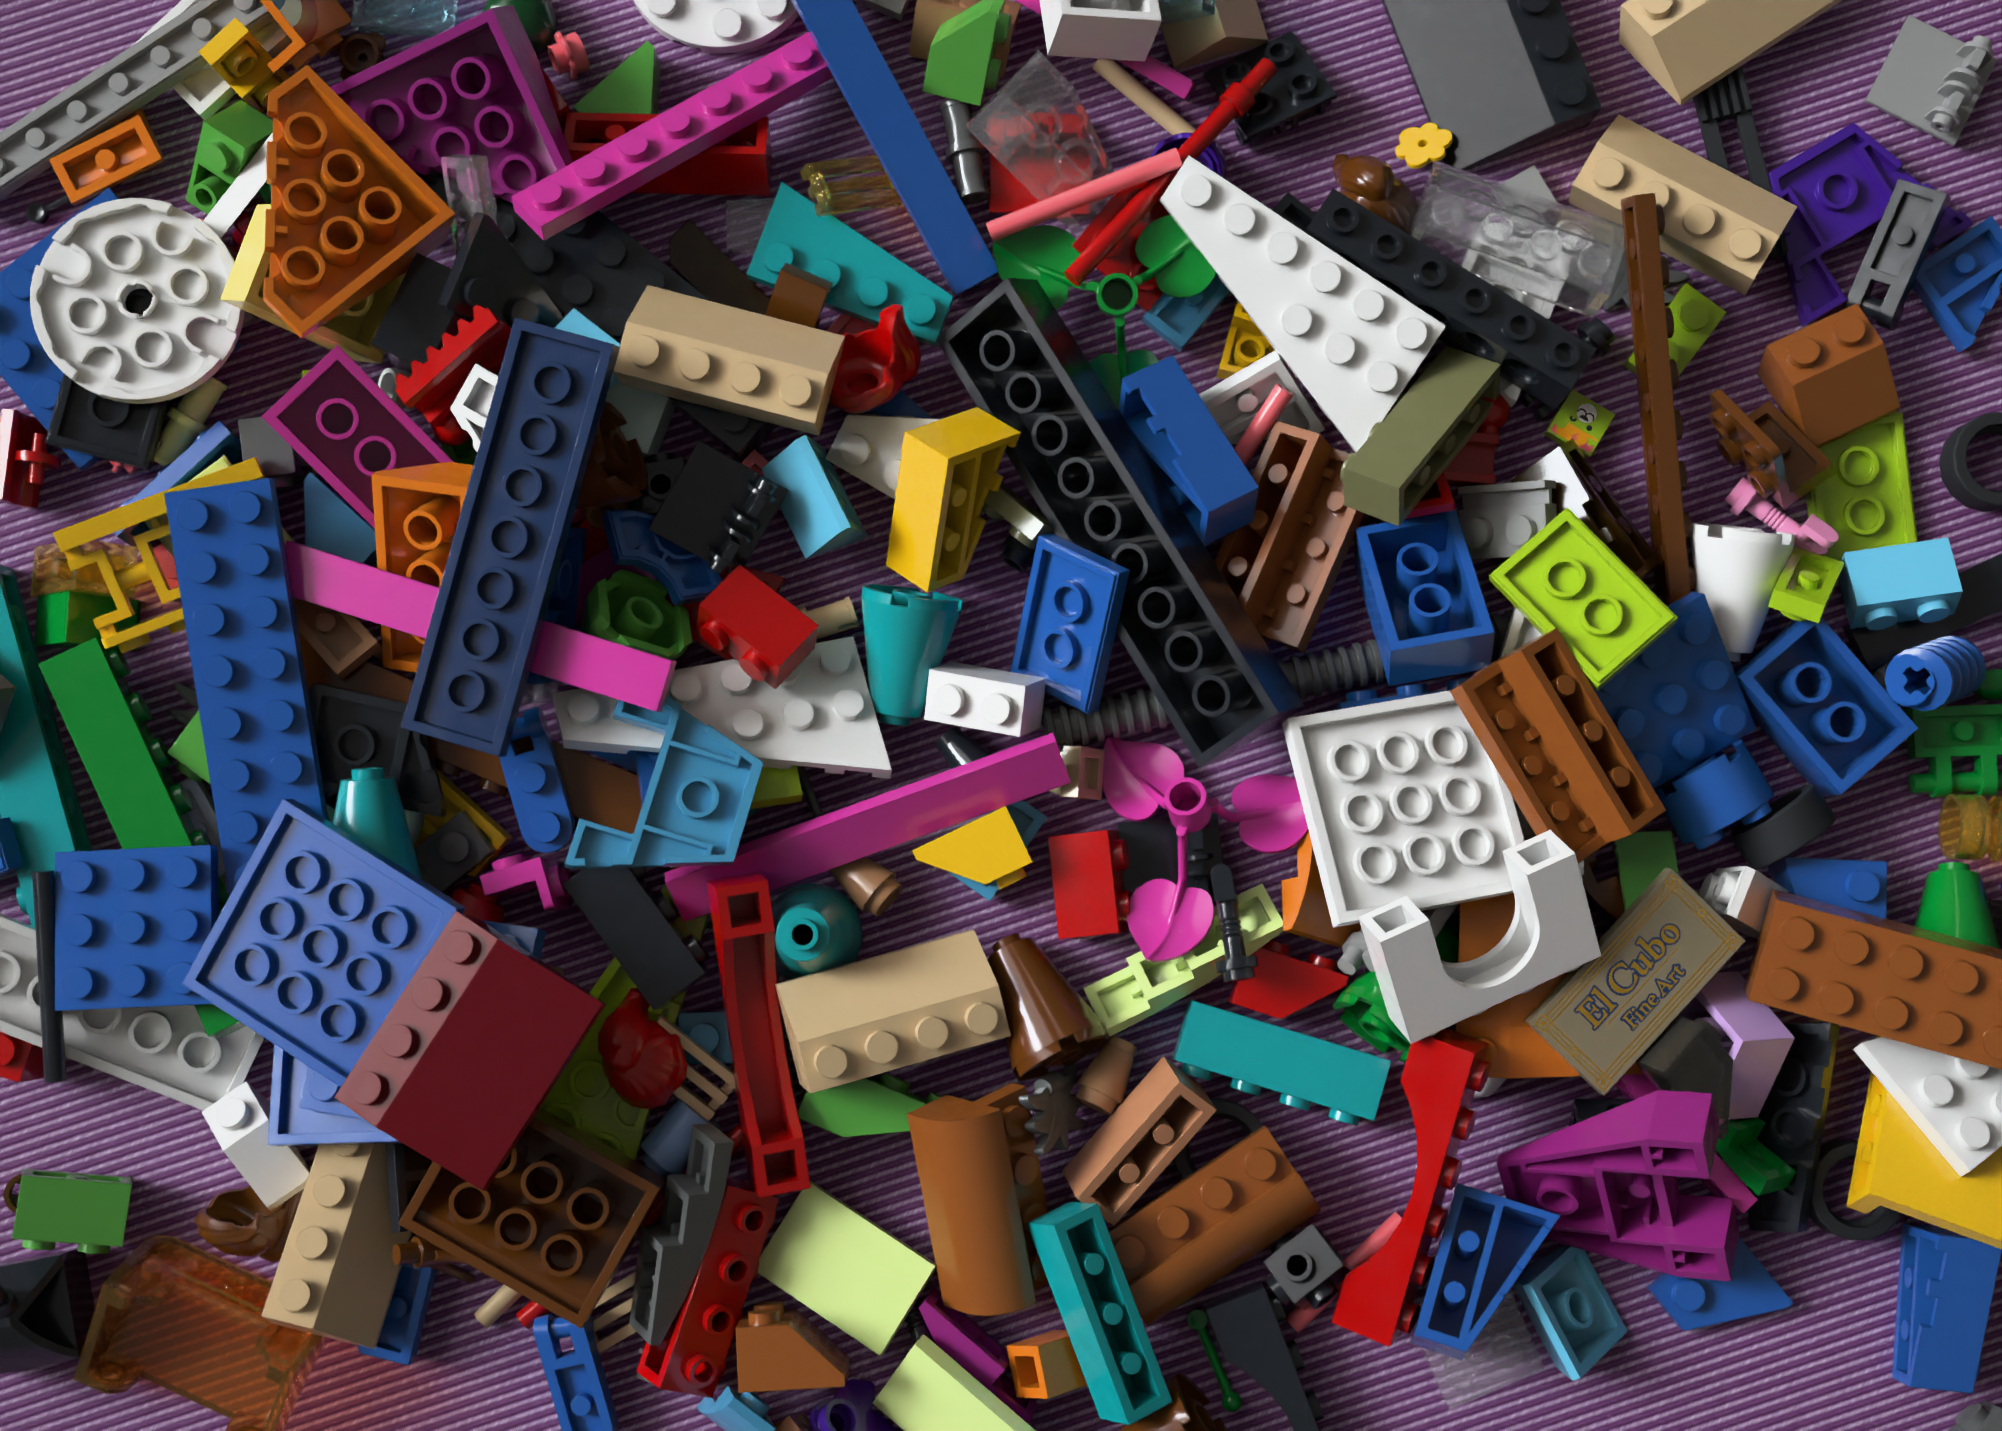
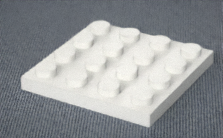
(1401, 805)

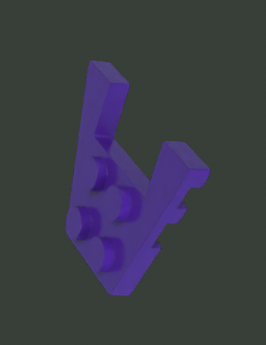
(1838, 193)

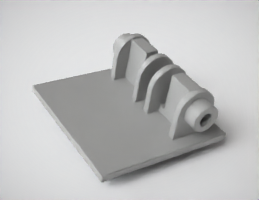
(1932, 79)

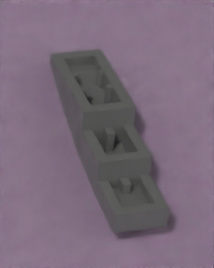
(675, 1248)

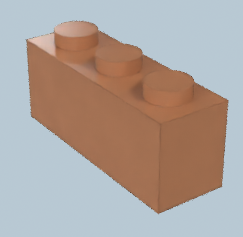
(1139, 1140)

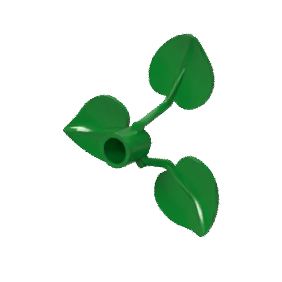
(1162, 247)

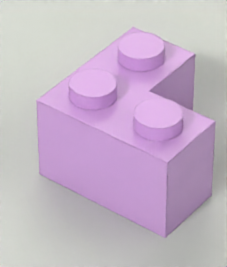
(1749, 1035)

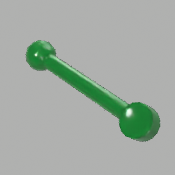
(1198, 1320)

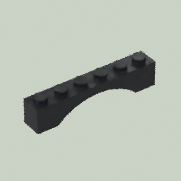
(1251, 1339)

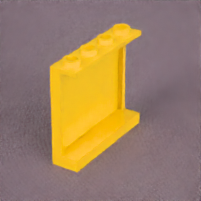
(1908, 1174)

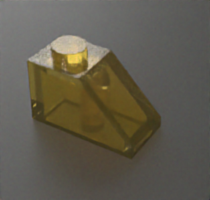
(54, 576)

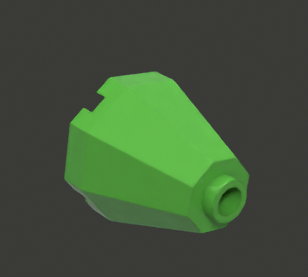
(636, 614)

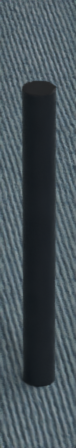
(51, 1020)

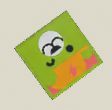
(1579, 420)

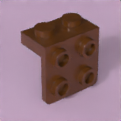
(1770, 448)

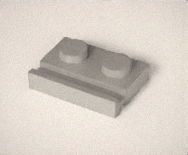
(1504, 516)

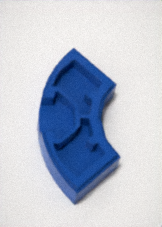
(678, 570)

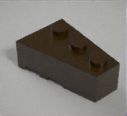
(1593, 503)

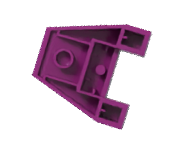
(1620, 1187)

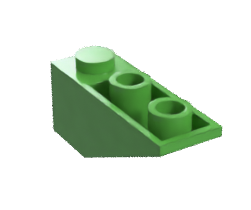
(863, 1106)

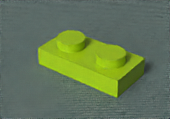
(1693, 323)
(1805, 585)

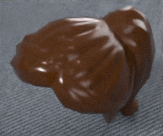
(1376, 188)
(244, 1226)

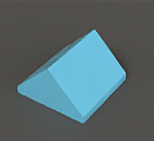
(816, 499)
(1570, 1309)

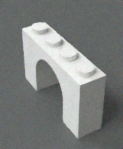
(1546, 938)

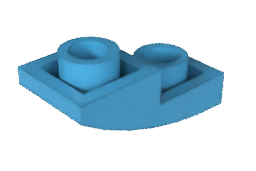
(737, 1411)

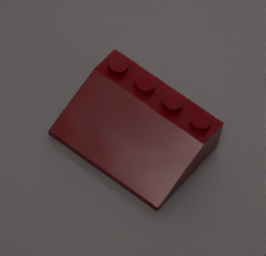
(470, 1050)

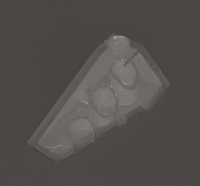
(1044, 137)

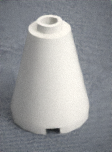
(1737, 575)

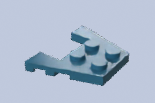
(691, 804)

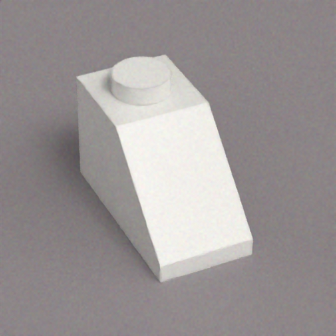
(242, 1131)

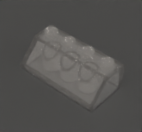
(1519, 239)

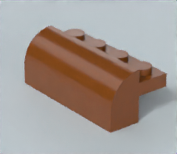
(1297, 540)
(1557, 746)
(978, 1196)
(1210, 1224)

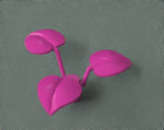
(1143, 776)

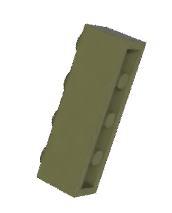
(1420, 435)

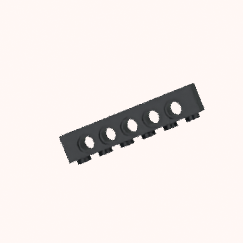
(1476, 314)

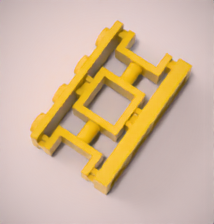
(154, 509)

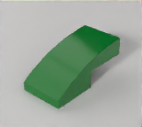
(1751, 1159)

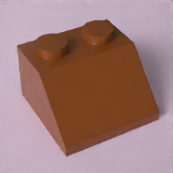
(1831, 376)
(786, 1352)

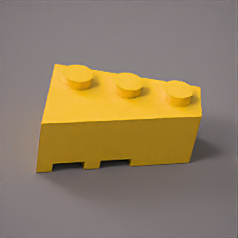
(941, 494)

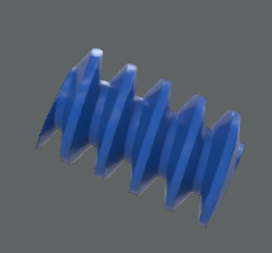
(1935, 673)

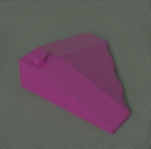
(466, 95)

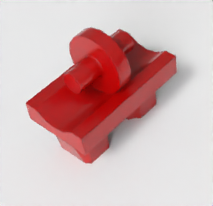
(23, 458)

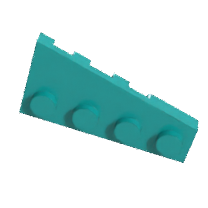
(860, 272)

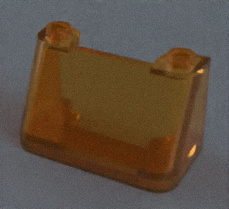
(199, 1333)

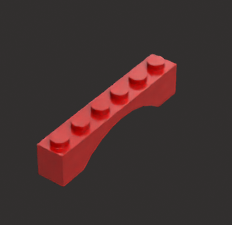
(757, 1047)
(1440, 1088)

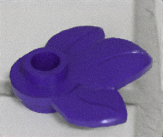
(849, 1410)

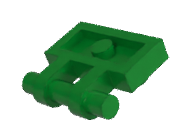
(1956, 733)

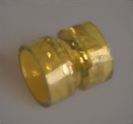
(1971, 827)

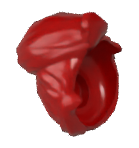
(876, 363)
(640, 1055)

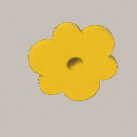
(1423, 145)

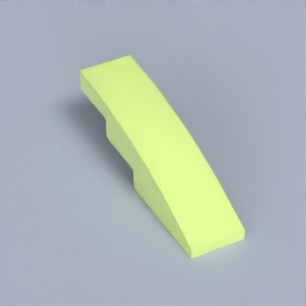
(1150, 986)

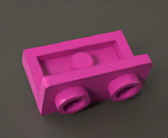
(521, 874)

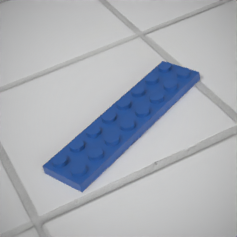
(244, 659)

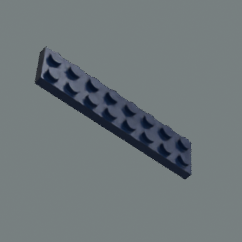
(510, 537)

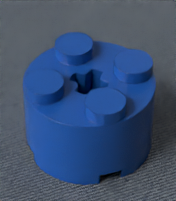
(1715, 796)

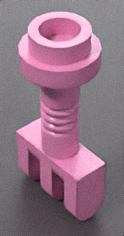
(1811, 536)

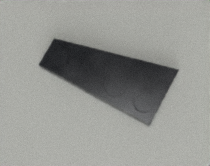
(1795, 1125)

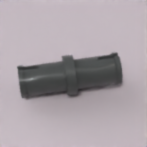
(964, 152)

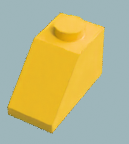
(980, 851)

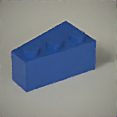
(1188, 449)
(1838, 882)
(1475, 1266)
(1942, 1308)

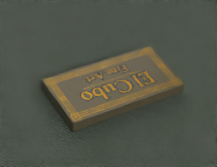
(1641, 982)

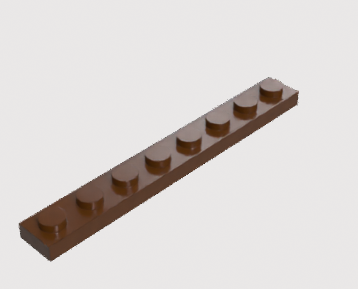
(1656, 379)

